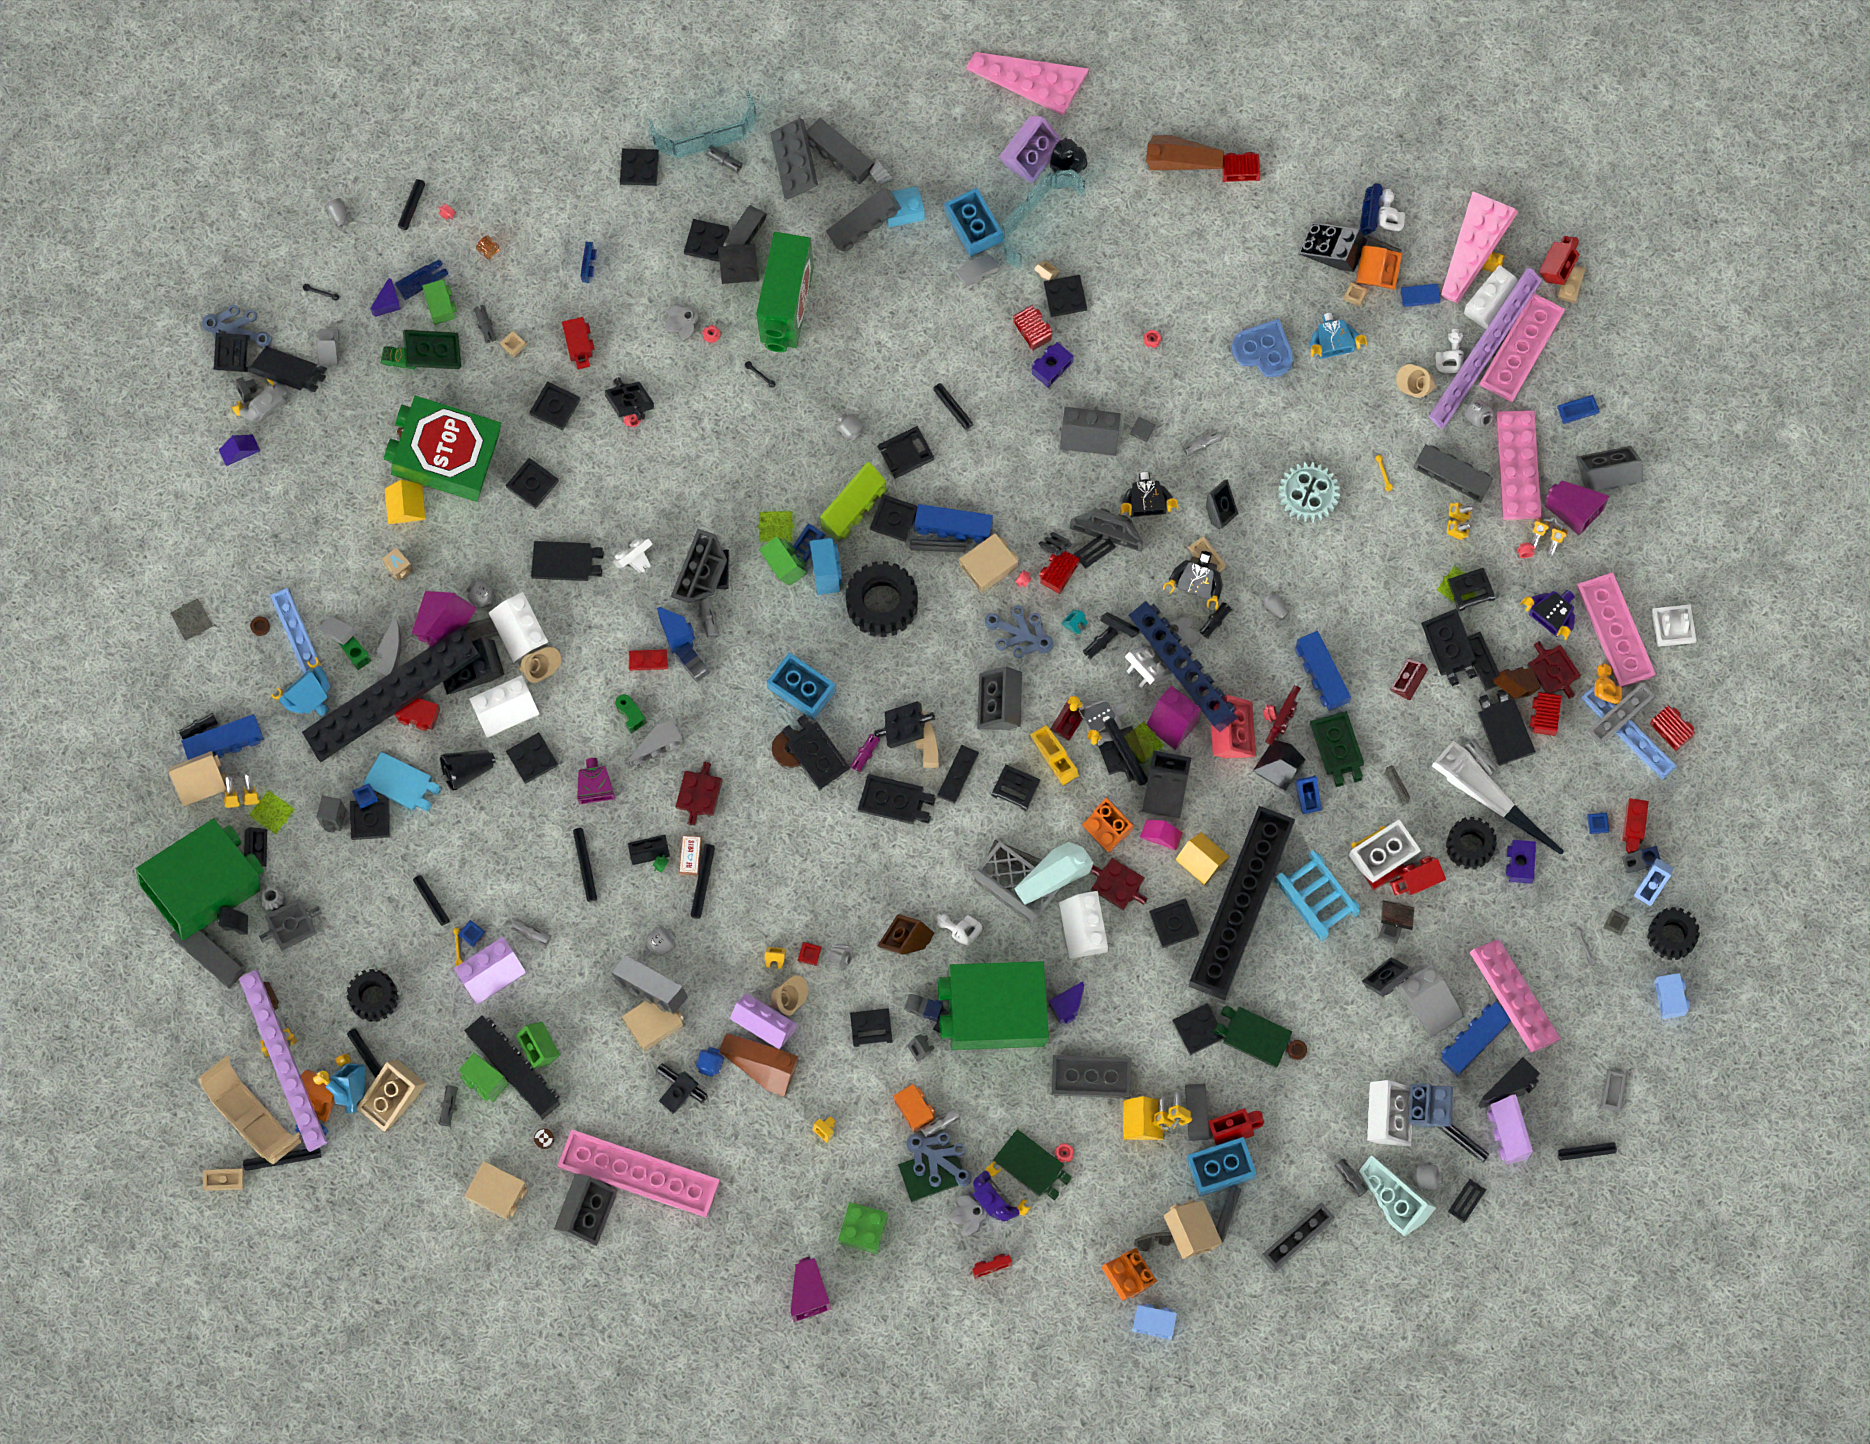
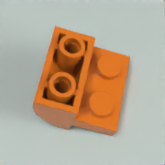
(1378, 267)
(1108, 825)
(319, 1095)
(1129, 1274)

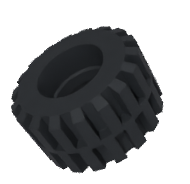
(1463, 856)
(1669, 948)
(378, 1009)

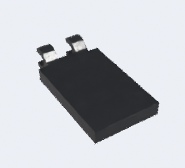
(288, 369)
(565, 561)
(1450, 645)
(1505, 729)
(815, 753)
(895, 800)

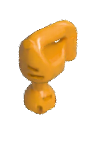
(1605, 687)

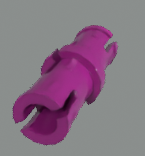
(865, 753)

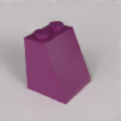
(1575, 505)
(441, 615)
(1174, 717)
(808, 1291)

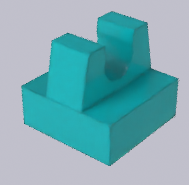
(1073, 619)

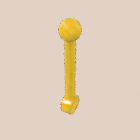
(1388, 487)
(1355, 844)
(456, 931)

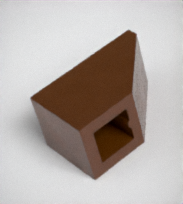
(1518, 683)

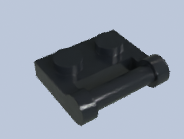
(225, 352)
(1470, 583)
(1019, 782)
(871, 1021)

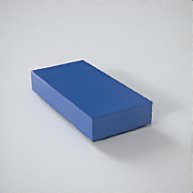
(1420, 295)
(1578, 409)

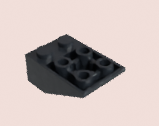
(1333, 245)
(480, 671)
(1166, 784)

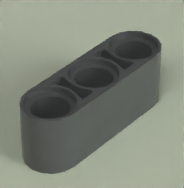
(746, 227)
(1197, 1104)

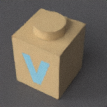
(397, 564)

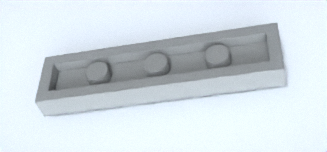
(1620, 714)

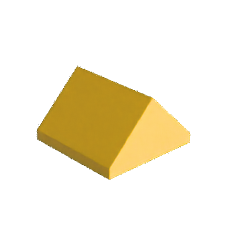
(404, 502)
(1202, 858)
(1138, 1119)

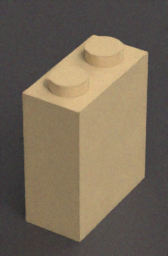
(989, 562)
(198, 778)
(651, 1025)
(496, 1190)
(1192, 1228)

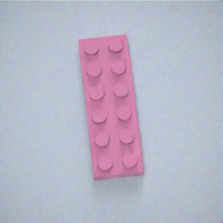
(1522, 347)
(1518, 465)
(1616, 630)
(1515, 995)

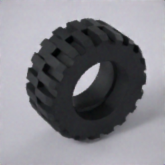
(889, 621)

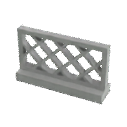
(1001, 892)

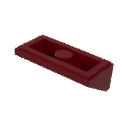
(1409, 678)
(1066, 722)

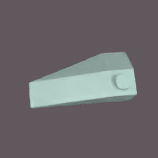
(1055, 871)
(1400, 1202)

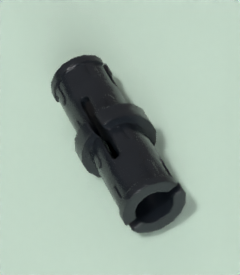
(1215, 620)
(1100, 642)
(198, 726)

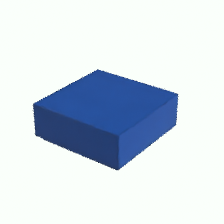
(364, 795)
(1598, 823)
(471, 933)

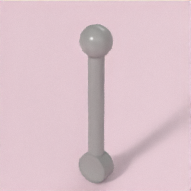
(1591, 961)

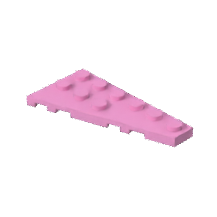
(1039, 81)
(1480, 233)

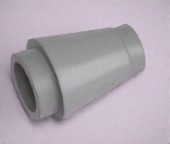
(338, 212)
(1275, 605)

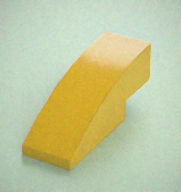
(1054, 755)

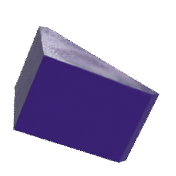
(386, 300)
(238, 448)

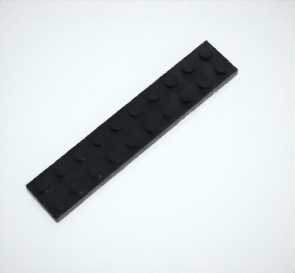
(391, 694)

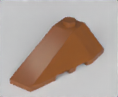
(1176, 153)
(763, 1063)

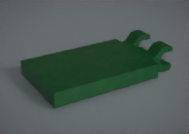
(1338, 747)
(1254, 1035)
(1031, 1165)

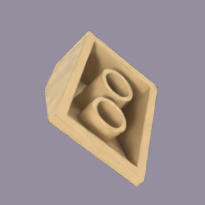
(390, 1094)

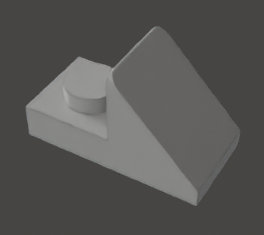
(328, 347)

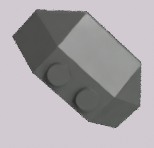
(1113, 527)
(700, 569)

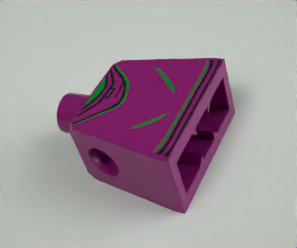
(594, 783)

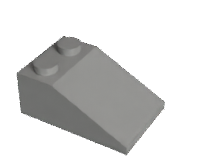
(1430, 1000)

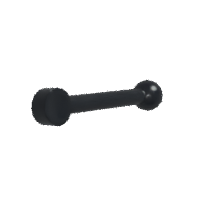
(306, 287)
(748, 365)

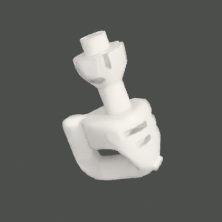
(1390, 214)
(1453, 355)
(959, 931)

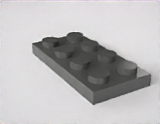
(794, 158)
(1091, 1076)

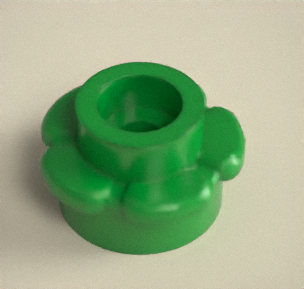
(660, 863)

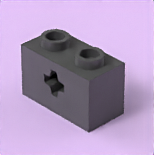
(331, 813)

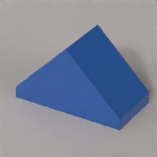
(1308, 794)

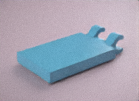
(401, 782)

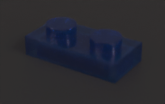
(589, 255)

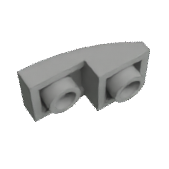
(975, 270)

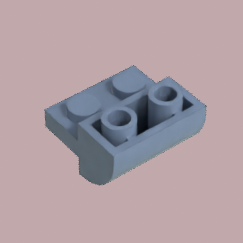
(1430, 1105)

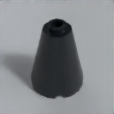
(465, 766)

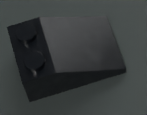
(1517, 1081)

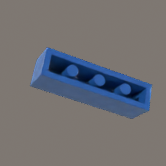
(953, 523)
(1323, 671)
(225, 738)
(1475, 1039)

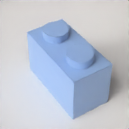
(1653, 882)
(1671, 996)
(1154, 1321)

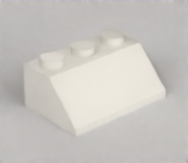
(1490, 297)
(518, 627)
(504, 706)
(1384, 851)
(1083, 925)
(1389, 1114)

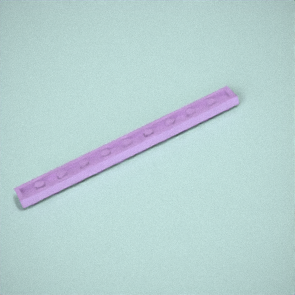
(1485, 348)
(283, 1060)

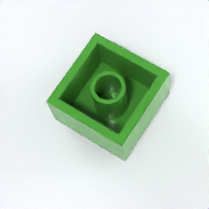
(783, 560)
(483, 1078)
(863, 1228)

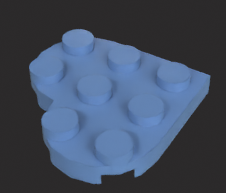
(1265, 348)

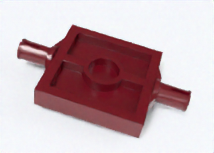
(1554, 670)
(1282, 720)
(699, 793)
(1118, 884)

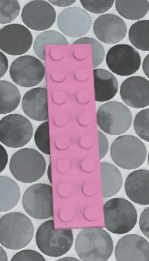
(639, 1173)

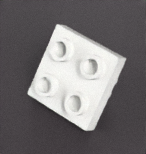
(634, 556)
(1674, 625)
(1148, 665)

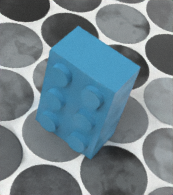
(973, 222)
(826, 566)
(801, 686)
(1221, 1167)

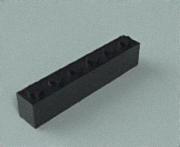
(512, 1067)

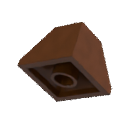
(906, 935)

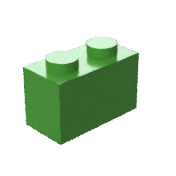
(438, 301)
(537, 1045)

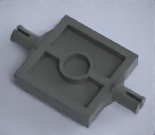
(290, 924)

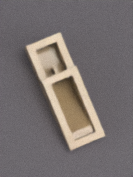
(929, 744)

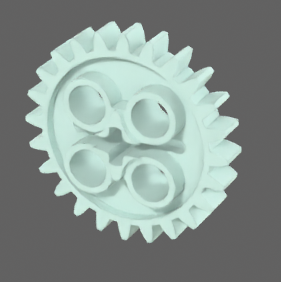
(1292, 486)

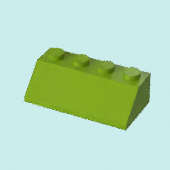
(853, 502)

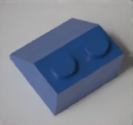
(676, 629)

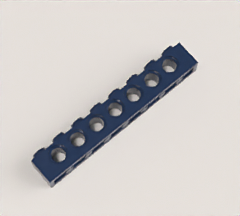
(1225, 713)

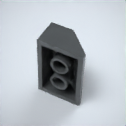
(1090, 431)
(1610, 468)
(1000, 699)
(585, 1209)

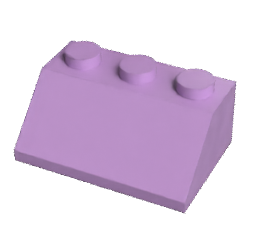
(1030, 148)
(489, 970)
(763, 1021)
(1510, 1130)

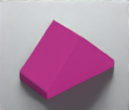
(1161, 833)

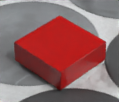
(809, 953)

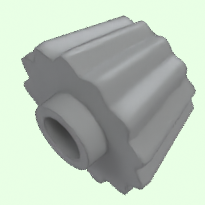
(881, 172)
(274, 904)
(841, 955)

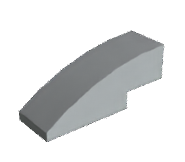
(389, 650)

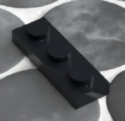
(1485, 664)
(958, 774)

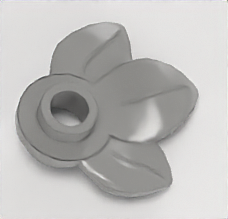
(680, 323)
(1184, 630)
(966, 1214)

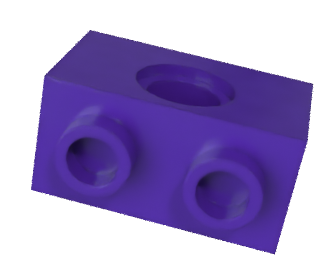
(1049, 374)
(1526, 851)

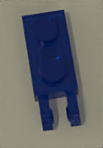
(1370, 209)
(413, 283)

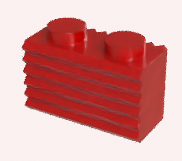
(1241, 167)
(1032, 327)
(1058, 571)
(1546, 713)
(1672, 727)

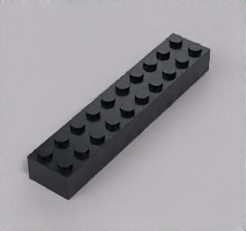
(1241, 903)

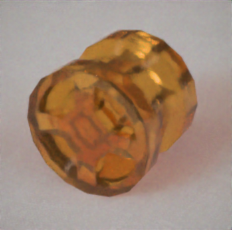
(487, 247)

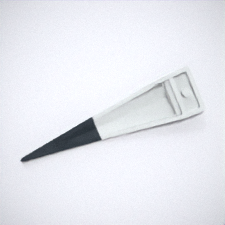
(1469, 776)

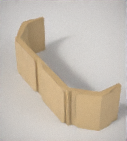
(246, 1112)

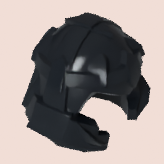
(1068, 156)

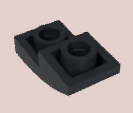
(233, 920)

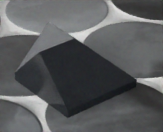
(1221, 505)
(1280, 764)

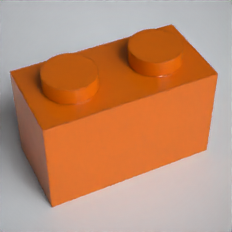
(913, 1107)

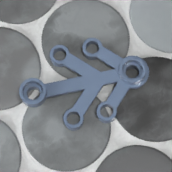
(233, 328)
(1021, 634)
(936, 1157)

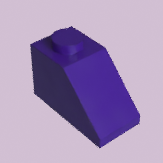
(1066, 1005)

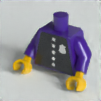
(1552, 611)
(993, 1199)

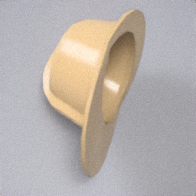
(1415, 381)
(540, 664)
(789, 995)

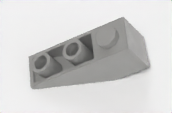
(660, 739)

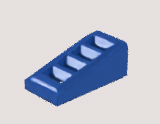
(805, 534)

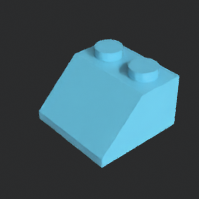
(911, 207)

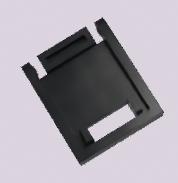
(902, 453)

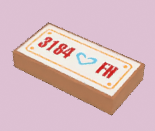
(690, 855)

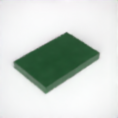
(432, 349)
(919, 1186)

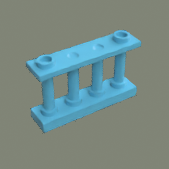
(1310, 912)

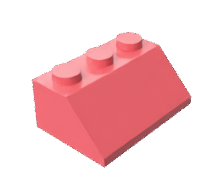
(1238, 737)

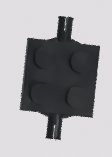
(629, 399)
(904, 724)
(1114, 759)

